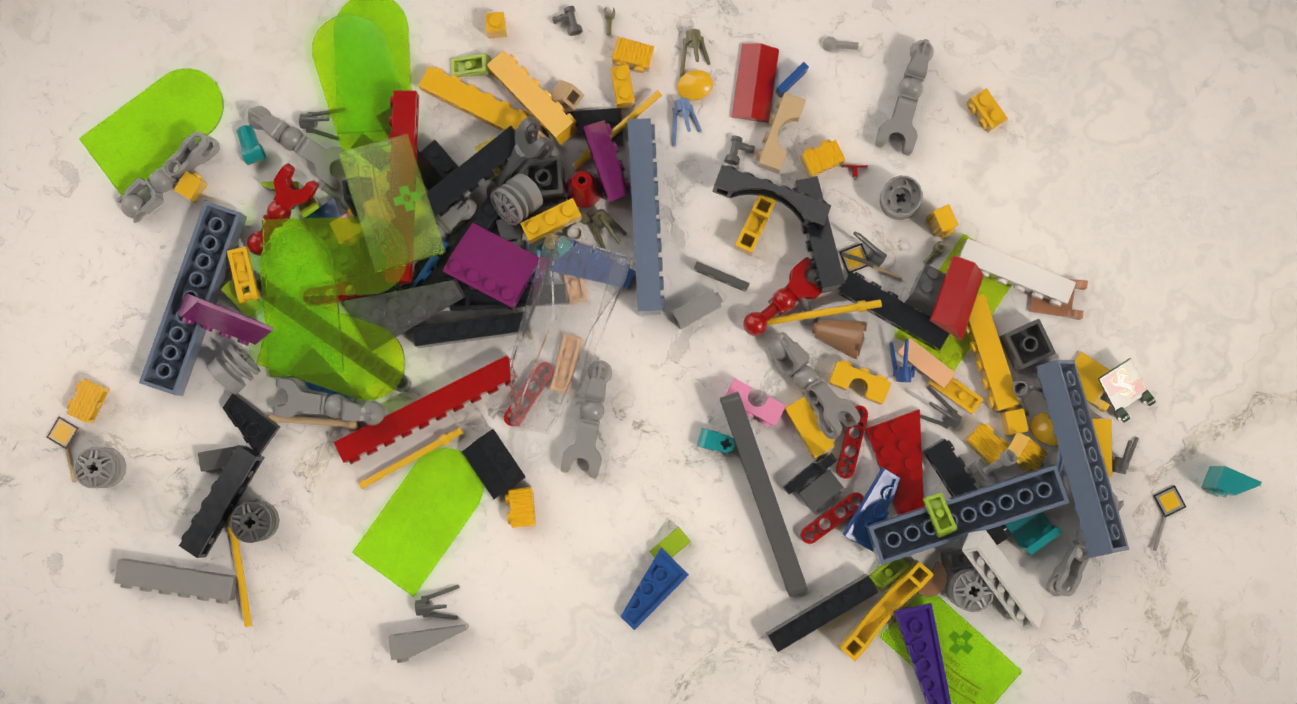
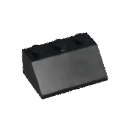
(435, 165)
(493, 464)

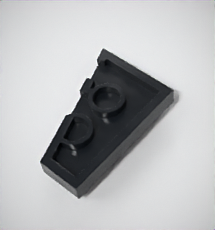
(588, 117)

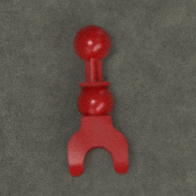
(285, 200)
(783, 299)

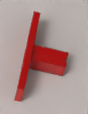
(854, 168)

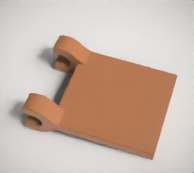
(1044, 307)

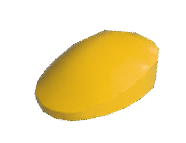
(695, 85)
(1042, 429)

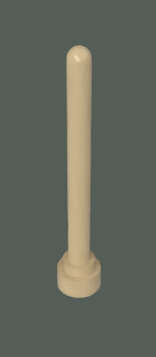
(351, 425)

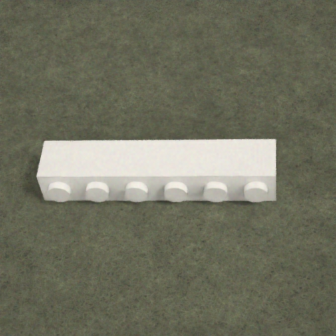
(1018, 273)
(1003, 580)

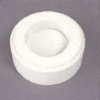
(576, 232)

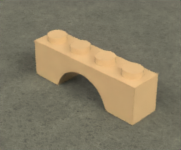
(568, 96)
(789, 111)

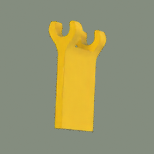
(1089, 372)

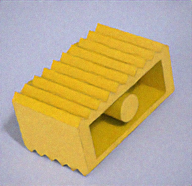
(633, 54)
(623, 86)
(822, 158)
(942, 221)
(87, 400)
(986, 443)
(1027, 452)
(521, 507)

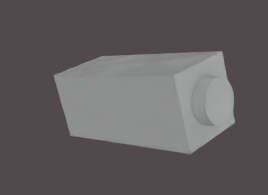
(697, 309)

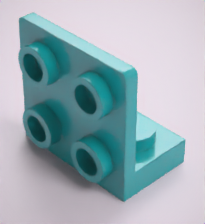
(1033, 532)

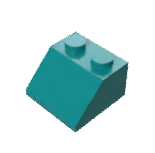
(1226, 481)

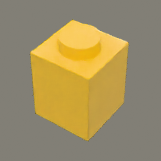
(496, 25)
(191, 186)
(1014, 420)

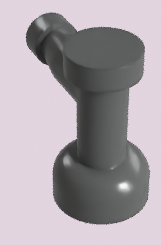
(574, 28)
(732, 158)

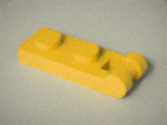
(243, 274)
(959, 395)

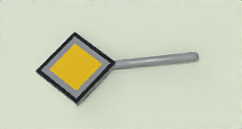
(1169, 502)

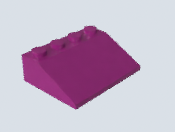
(605, 160)
(491, 265)
(222, 319)

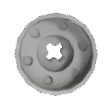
(905, 187)
(516, 199)
(230, 372)
(110, 467)
(959, 586)

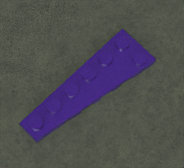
(923, 647)

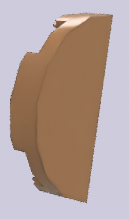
(936, 583)

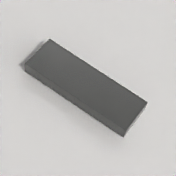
(721, 276)

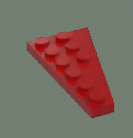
(899, 451)

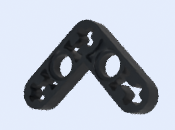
(820, 464)

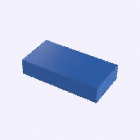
(792, 79)

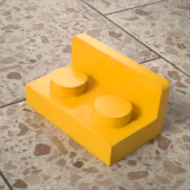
(986, 110)

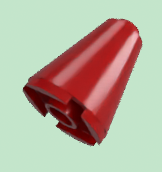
(584, 188)

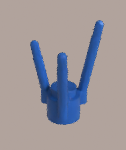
(903, 373)

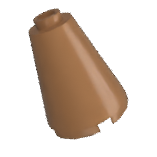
(841, 335)

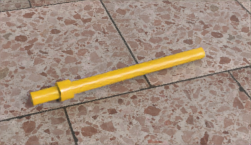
(621, 126)
(860, 306)
(443, 439)
(240, 577)

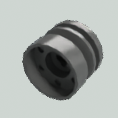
(265, 519)

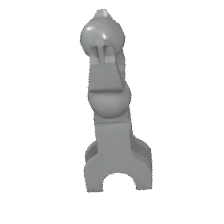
(910, 90)
(294, 140)
(162, 180)
(449, 225)
(817, 392)
(336, 406)
(591, 412)
(1071, 567)

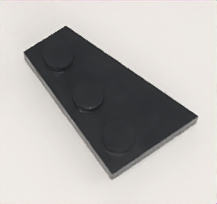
(252, 423)

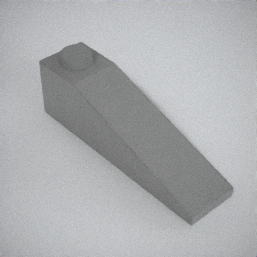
(412, 643)

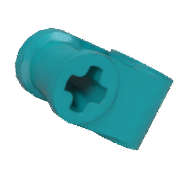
(711, 440)

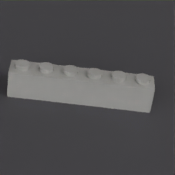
(176, 580)

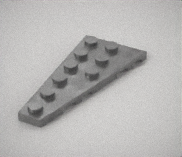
(405, 308)

